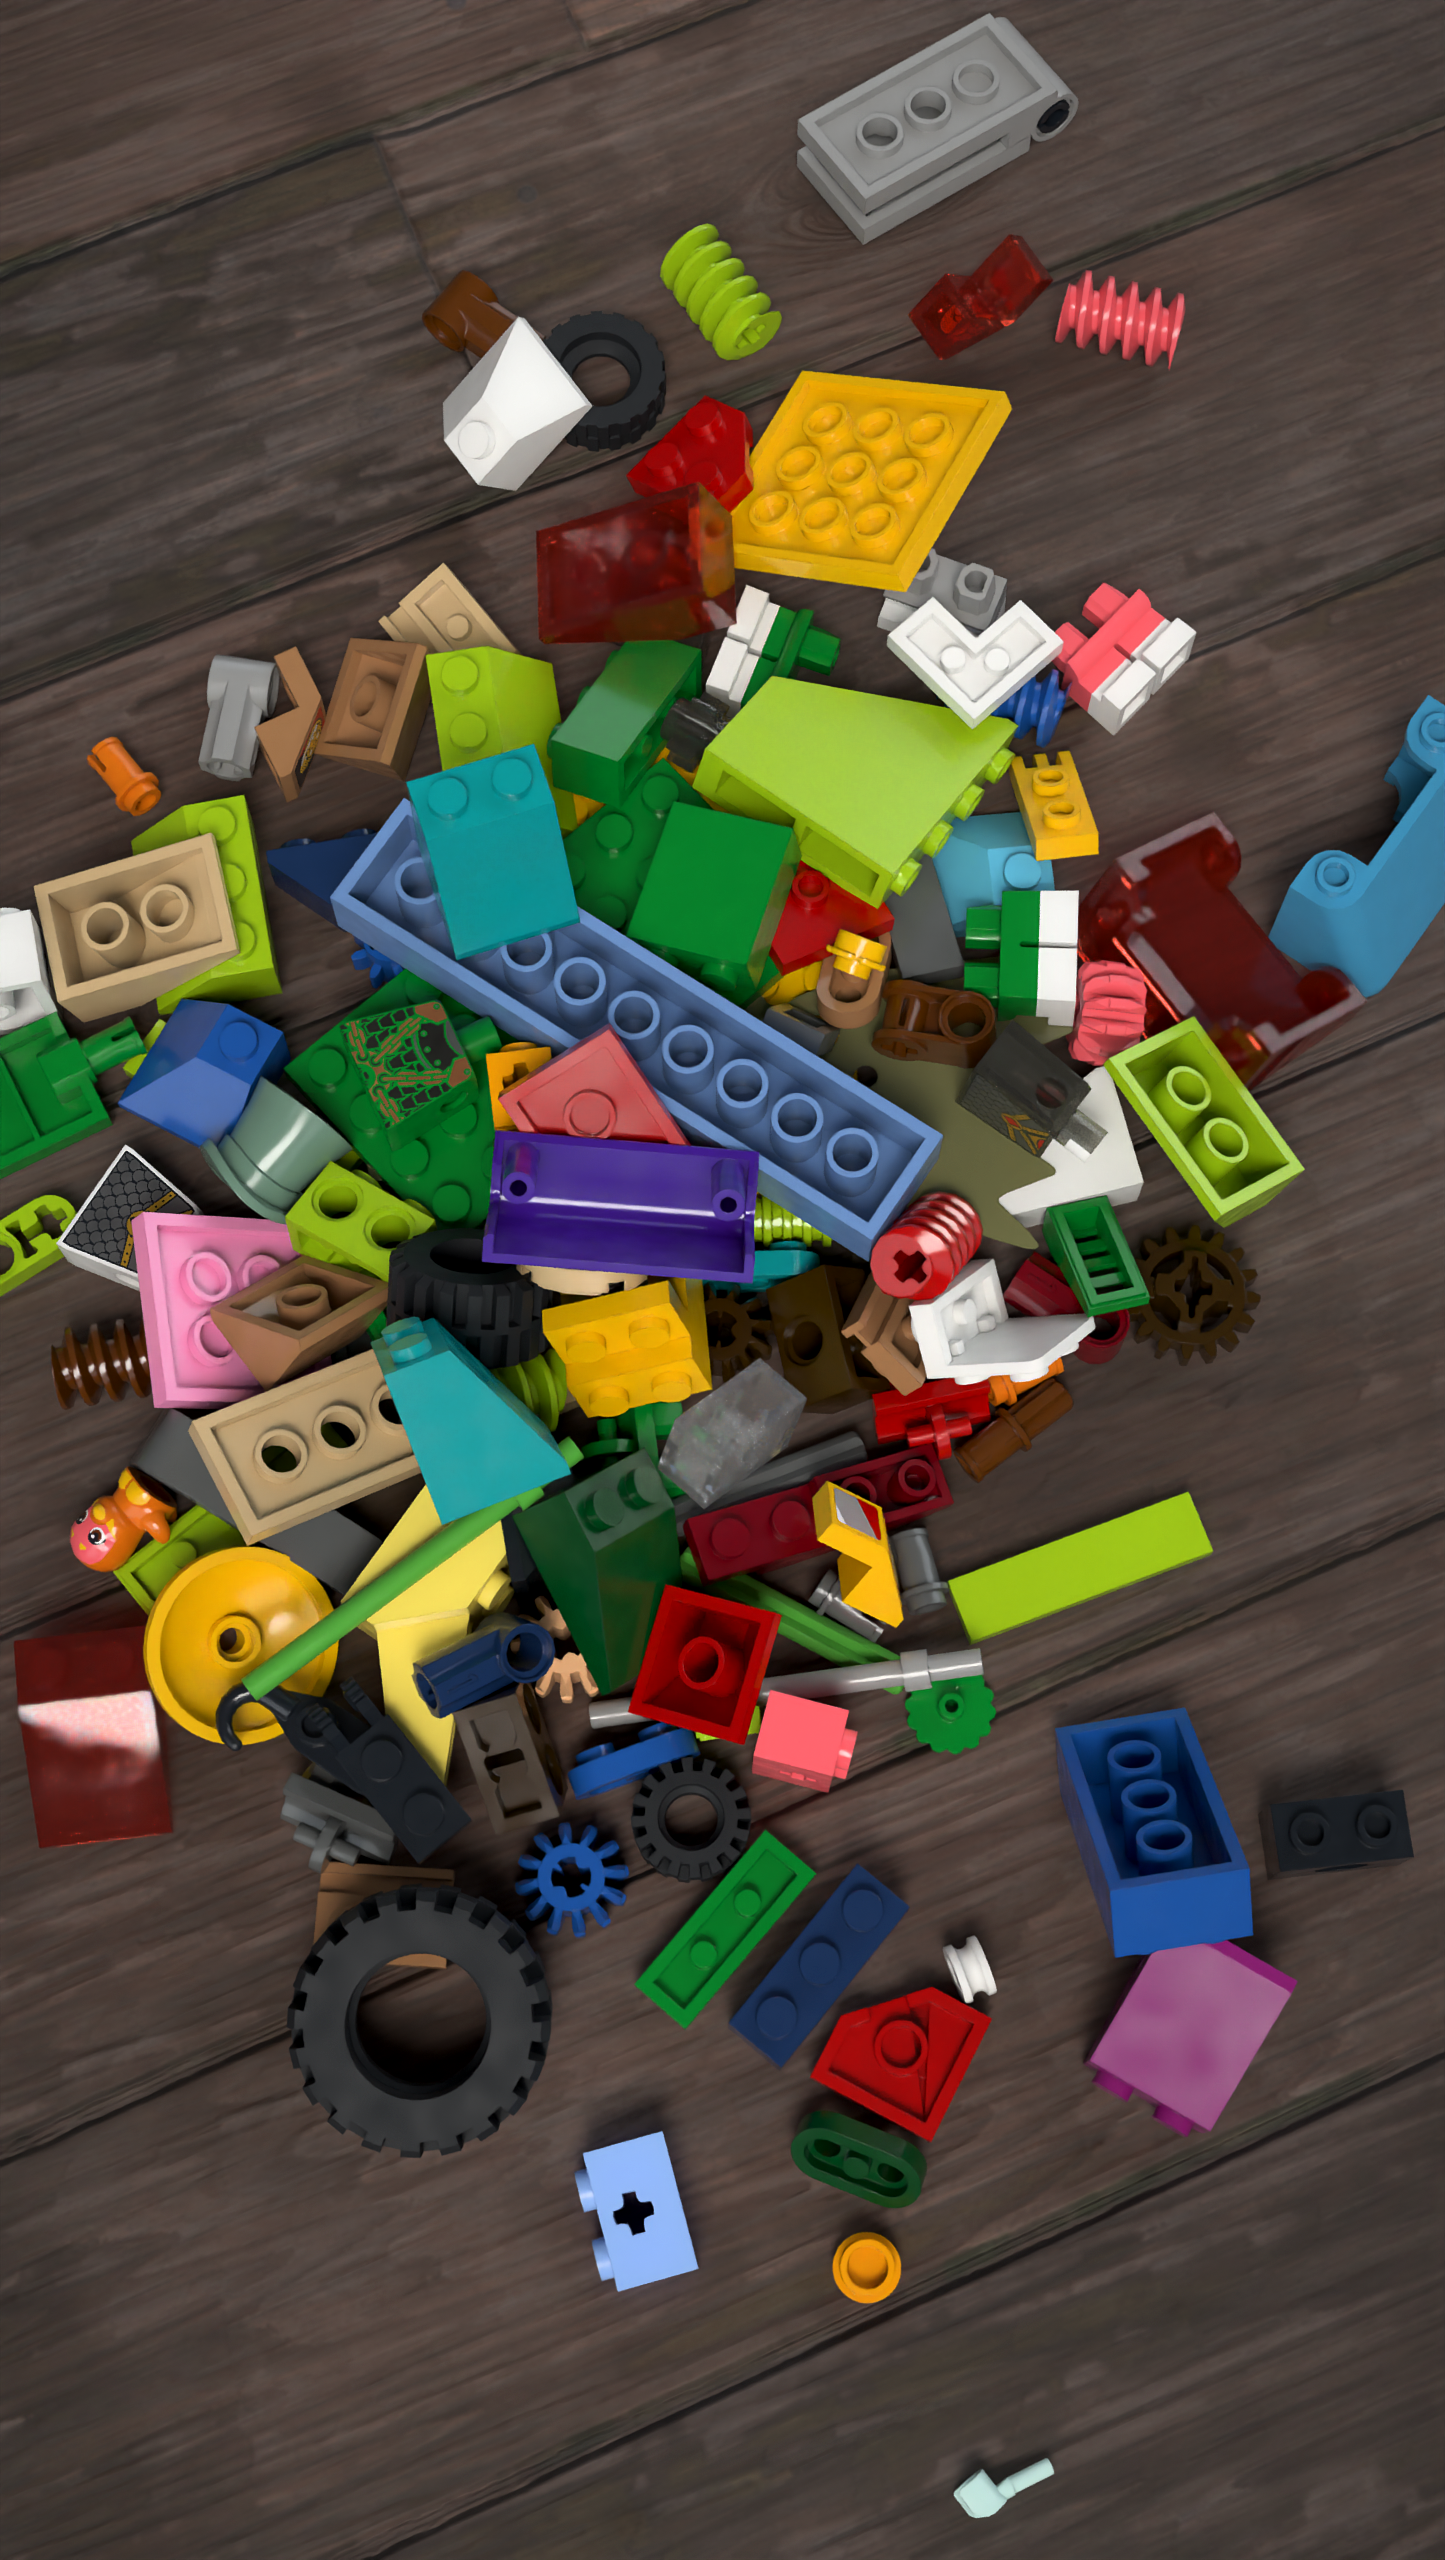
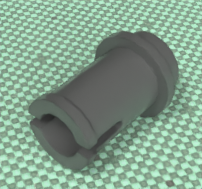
(918, 1572)
(829, 1600)

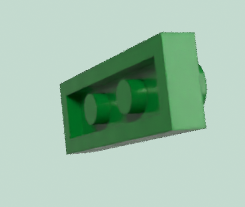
(725, 1930)

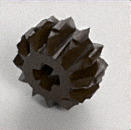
(745, 1331)

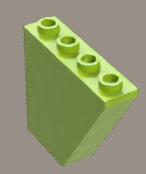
(855, 777)

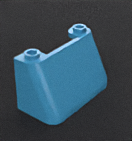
(1376, 913)

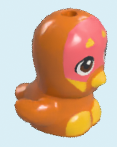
(115, 1524)

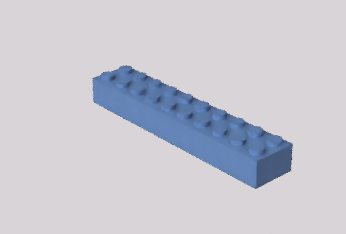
(725, 1077)

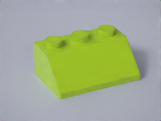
(495, 704)
(255, 969)
(1205, 1121)

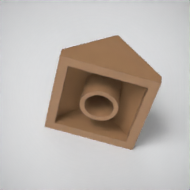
(377, 707)
(298, 1317)

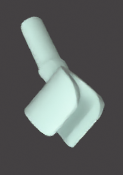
(983, 2498)

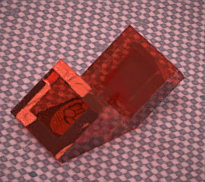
(972, 307)

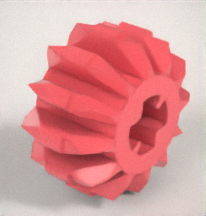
(1106, 1011)

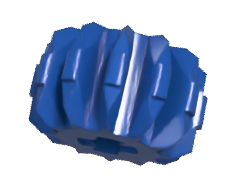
(557, 1897)

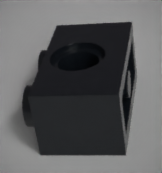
(1335, 1834)

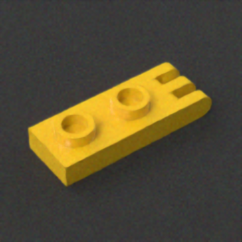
(1054, 807)

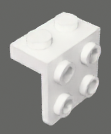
(972, 1338)

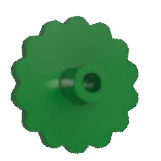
(951, 1714)

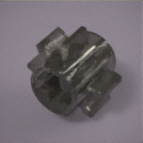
(692, 727)

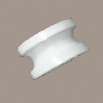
(969, 1969)

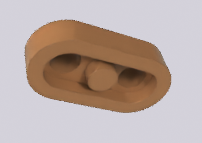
(848, 999)

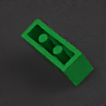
(619, 719)

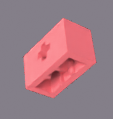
(803, 1742)

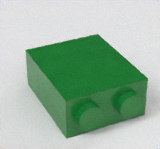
(716, 894)

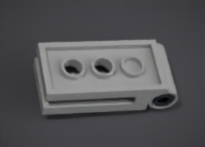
(932, 125)

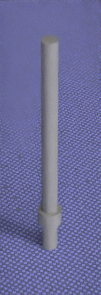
(913, 1670)

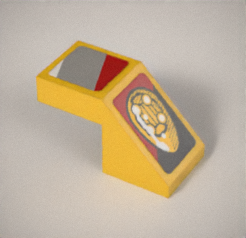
(867, 1560)

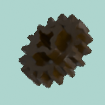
(1214, 1295)

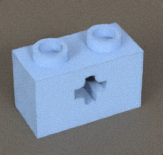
(642, 2168)

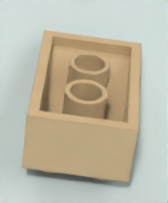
(136, 927)

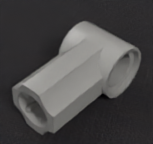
(239, 699)

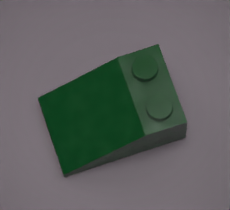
(606, 1561)

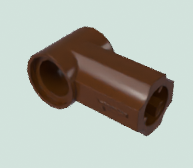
(468, 316)

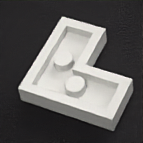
(969, 671)

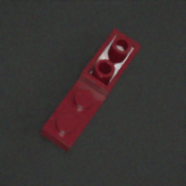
(782, 1528)

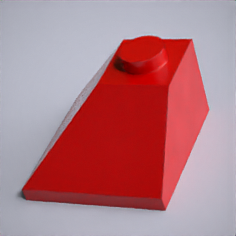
(705, 1664)

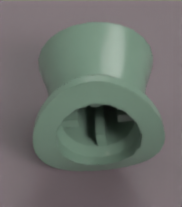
(274, 1151)

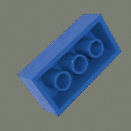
(1153, 1833)

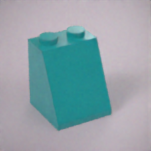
(493, 851)
(462, 1421)

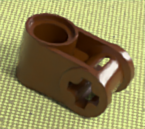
(930, 1022)

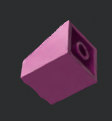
(1188, 2031)

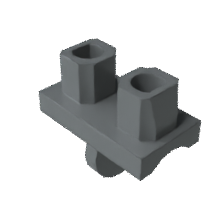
(333, 1822)

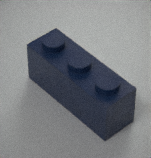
(818, 1967)

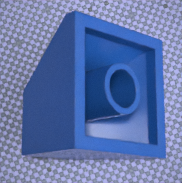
(204, 1070)

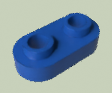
(606, 1769)

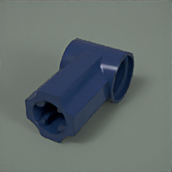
(480, 1664)

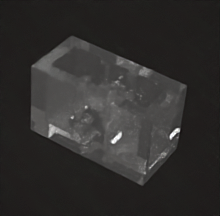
(731, 1433)

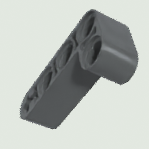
(324, 1546)

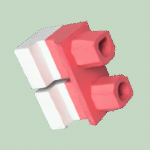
(1124, 658)

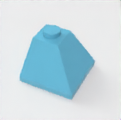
(983, 860)

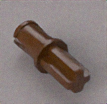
(1013, 1429)

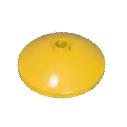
(268, 1607)

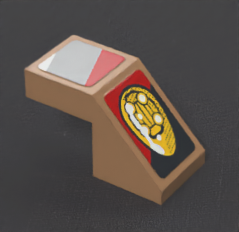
(291, 738)

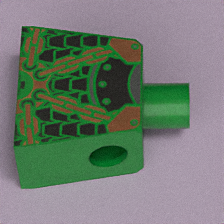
(417, 1066)

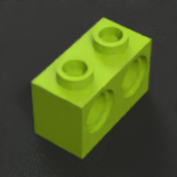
(359, 1238)

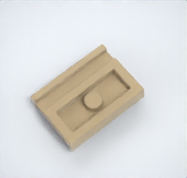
(444, 617)

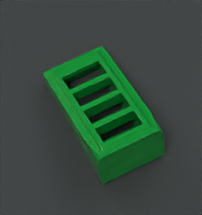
(1094, 1218)

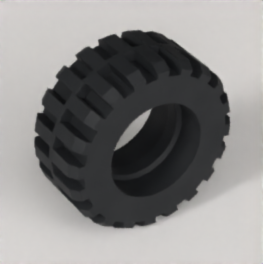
(404, 2112)

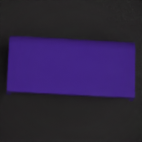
(622, 1206)

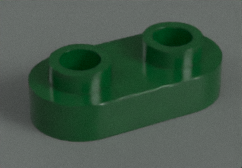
(859, 2159)

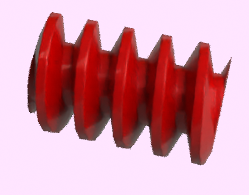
(926, 1247)

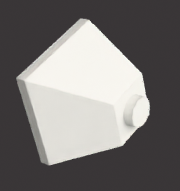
(511, 410)

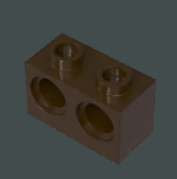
(512, 1757)

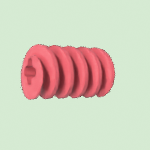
(1121, 319)

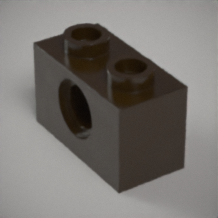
(813, 1351)

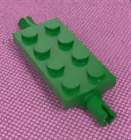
(50, 1087)

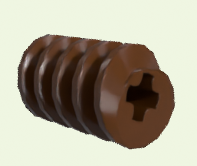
(101, 1363)

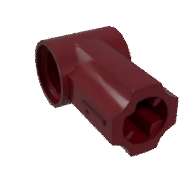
(1043, 1291)

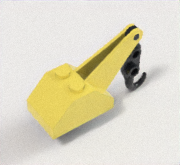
(410, 1627)

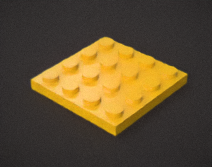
(861, 477)

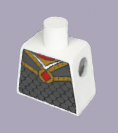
(102, 1229)

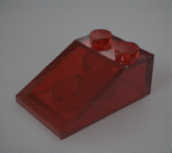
(638, 571)
(92, 1738)

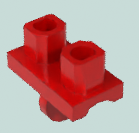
(931, 1413)

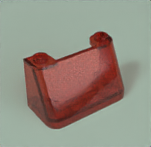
(1206, 955)

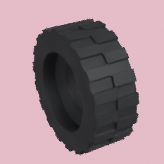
(638, 352)

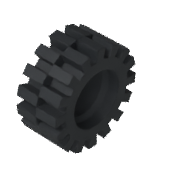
(684, 1779)

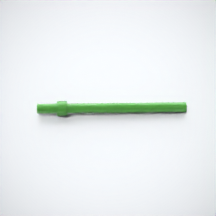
(390, 1586)

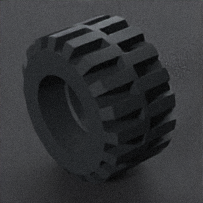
(478, 1302)

